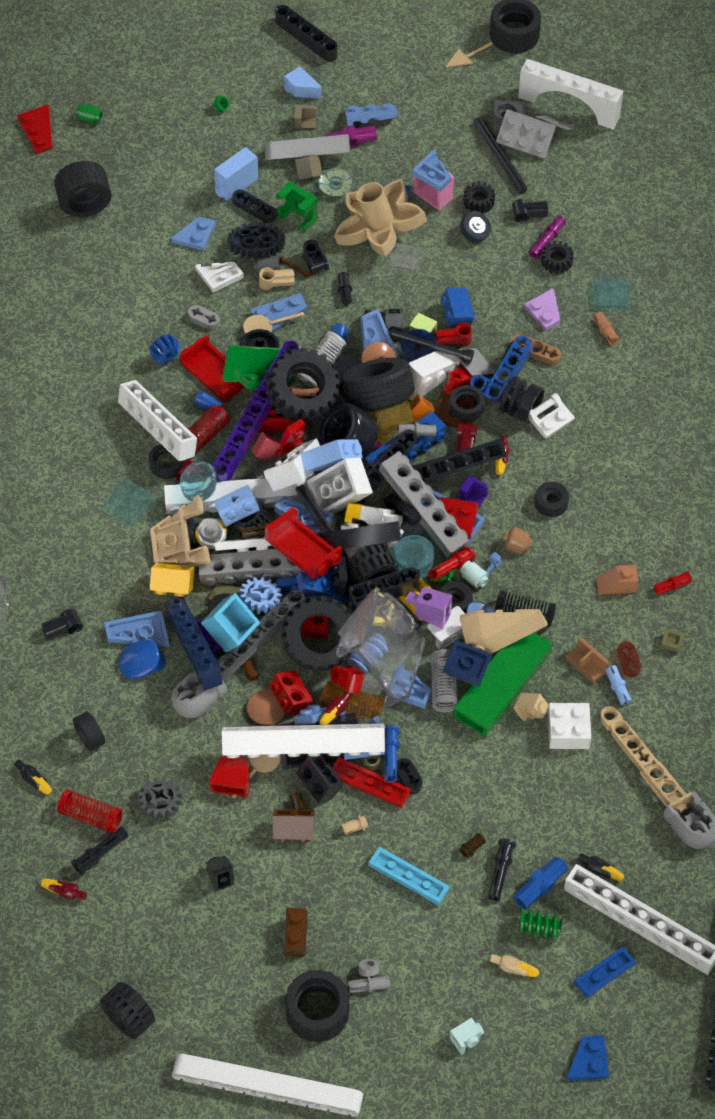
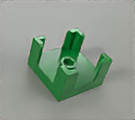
(300, 202)

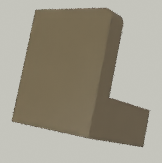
(305, 117)
(308, 167)

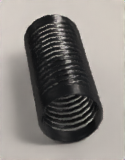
(501, 598)

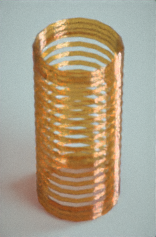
(332, 691)

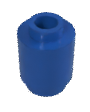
(341, 330)

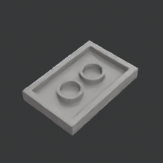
(525, 134)

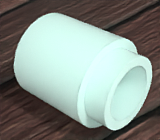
(474, 574)

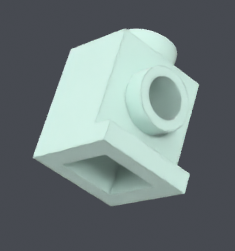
(466, 1035)

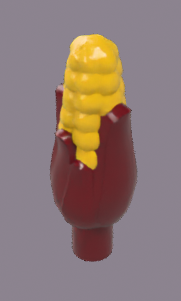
(500, 464)
(335, 708)
(64, 889)

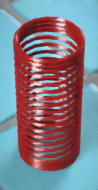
(213, 421)
(112, 818)

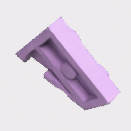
(544, 310)

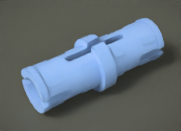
(618, 685)

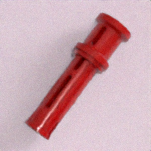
(456, 561)

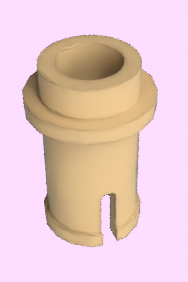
(354, 825)

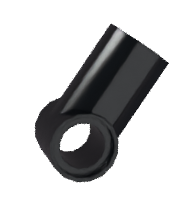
(524, 210)
(66, 623)

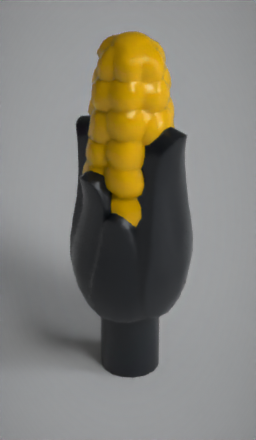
(33, 777)
(600, 867)

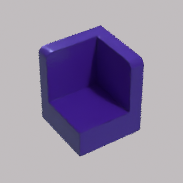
(473, 491)

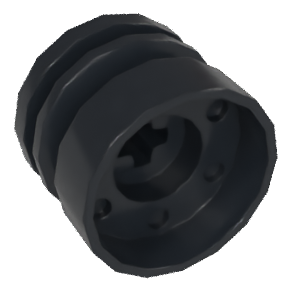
(521, 400)

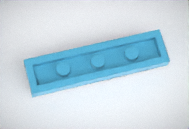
(409, 876)

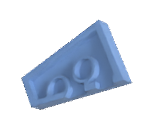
(364, 114)
(280, 309)
(375, 330)
(304, 516)
(137, 628)

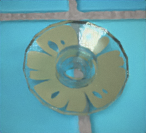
(335, 177)

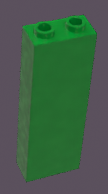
(502, 683)

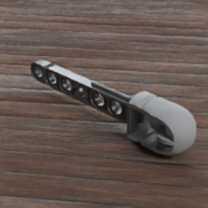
(189, 696)

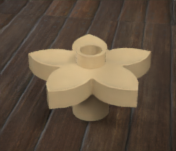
(378, 215)

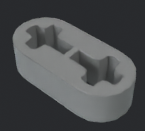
(204, 317)

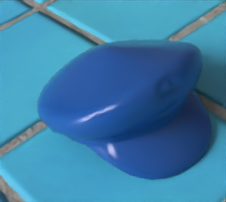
(141, 659)

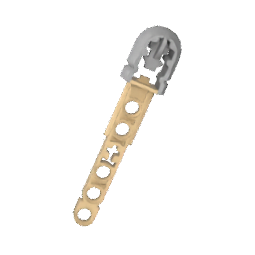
(677, 801)

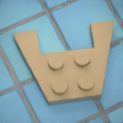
(171, 538)

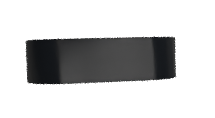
(412, 773)

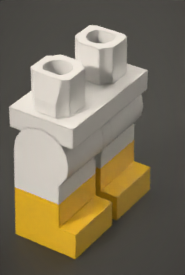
(371, 515)

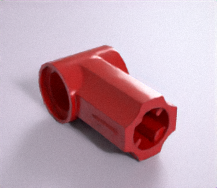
(460, 335)

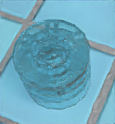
(416, 553)

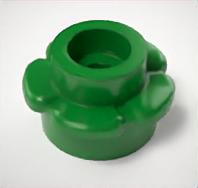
(223, 101)

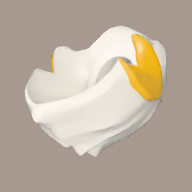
(210, 531)

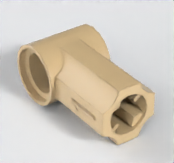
(275, 277)

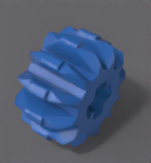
(164, 349)

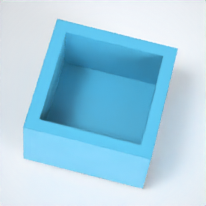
(230, 622)

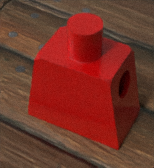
(231, 776)

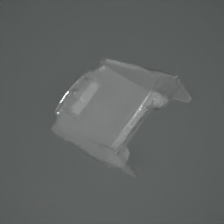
(386, 641)

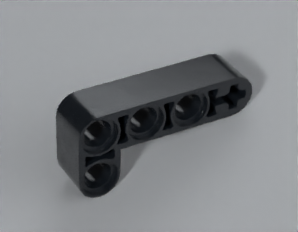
(373, 470)
(395, 583)

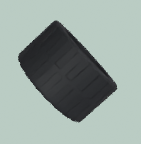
(512, 39)
(80, 176)
(317, 1029)

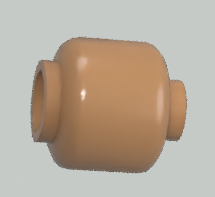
(517, 540)

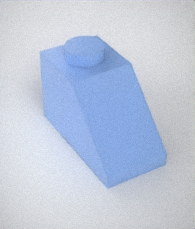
(301, 84)

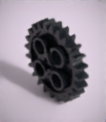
(256, 241)

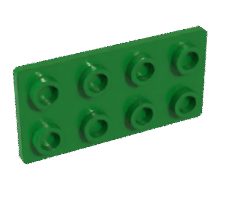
(249, 365)

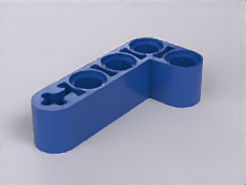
(505, 367)

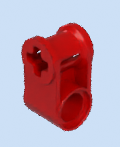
(457, 378)
(347, 678)

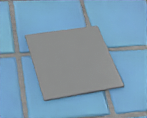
(556, 122)
(479, 365)

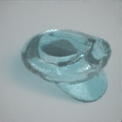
(199, 480)

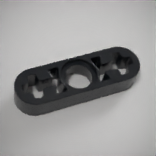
(250, 200)
(402, 508)

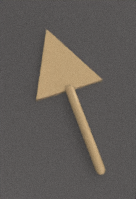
(461, 59)

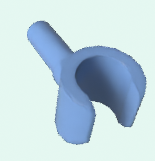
(495, 561)

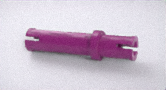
(550, 233)

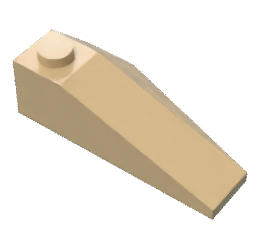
(499, 629)

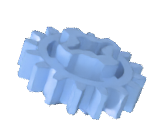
(260, 595)

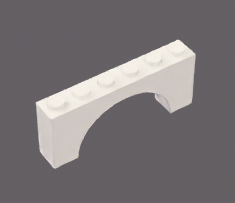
(601, 98)

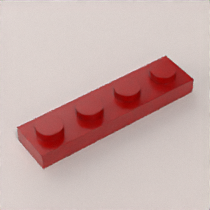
(371, 782)

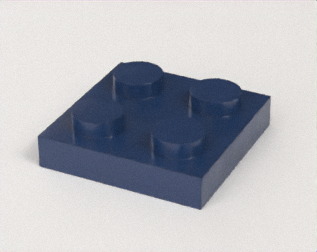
(467, 663)

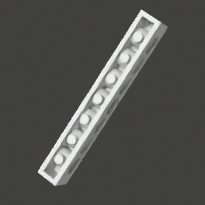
(641, 919)

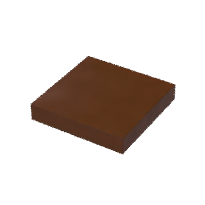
(443, 411)

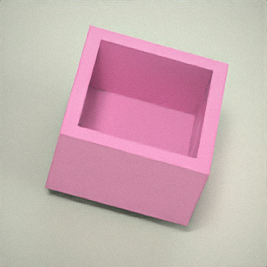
(433, 196)

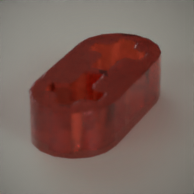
(633, 658)

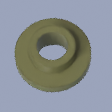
(372, 767)

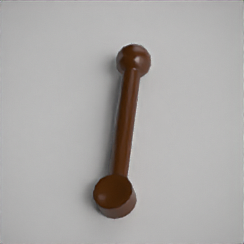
(282, 259)

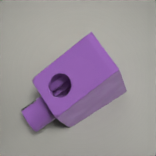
(431, 606)

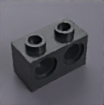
(319, 778)

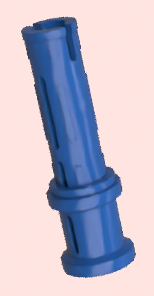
(391, 748)

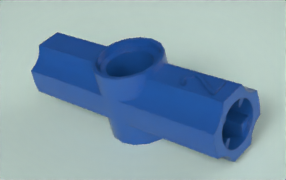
(540, 882)

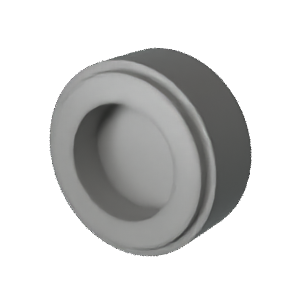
(368, 967)

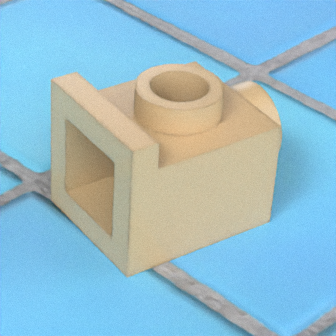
(531, 706)

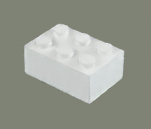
(340, 485)

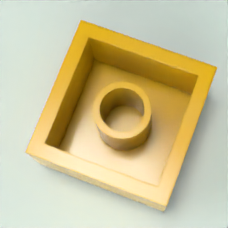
(172, 578)

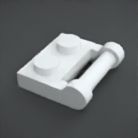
(553, 421)

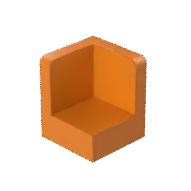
(420, 407)

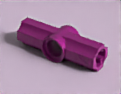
(357, 135)

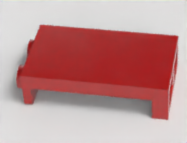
(207, 366)
(301, 544)

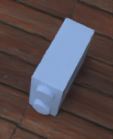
(236, 173)
(330, 454)

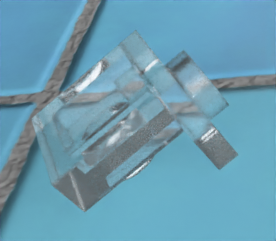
(369, 682)

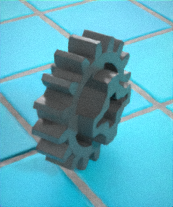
(158, 805)

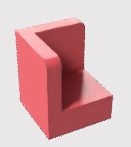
(265, 446)

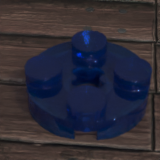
(408, 349)

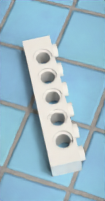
(157, 420)

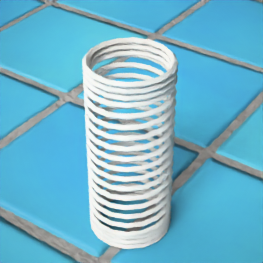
(334, 339)

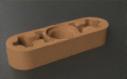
(550, 350)

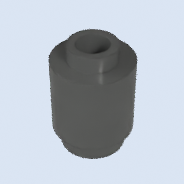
(272, 262)

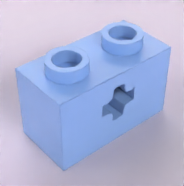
(236, 505)

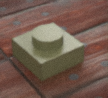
(672, 640)

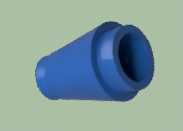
(206, 401)

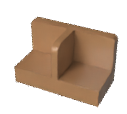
(588, 660)

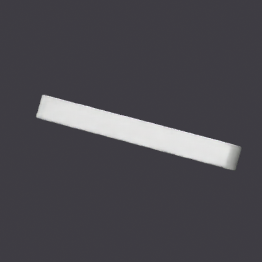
(269, 1084)

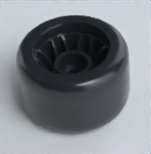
(349, 423)

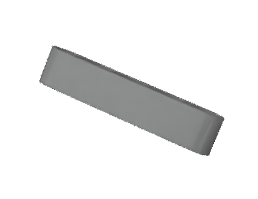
(307, 146)

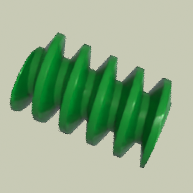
(540, 924)

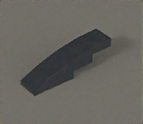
(364, 535)

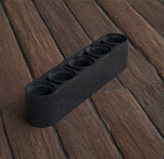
(306, 33)

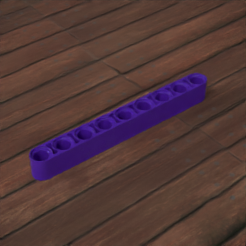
(248, 418)

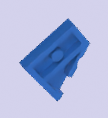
(590, 1060)

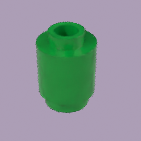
(89, 113)

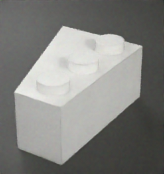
(431, 371)
(292, 469)

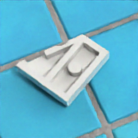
(219, 274)

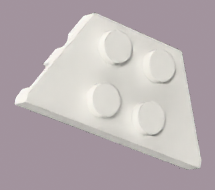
(243, 545)

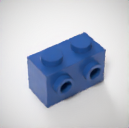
(457, 307)

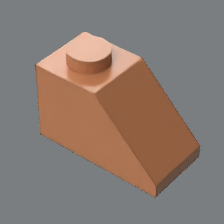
(618, 580)

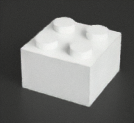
(569, 726)

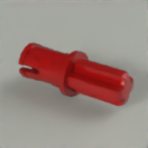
(672, 583)

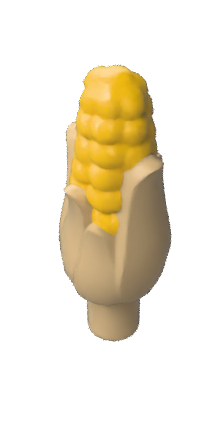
(513, 965)

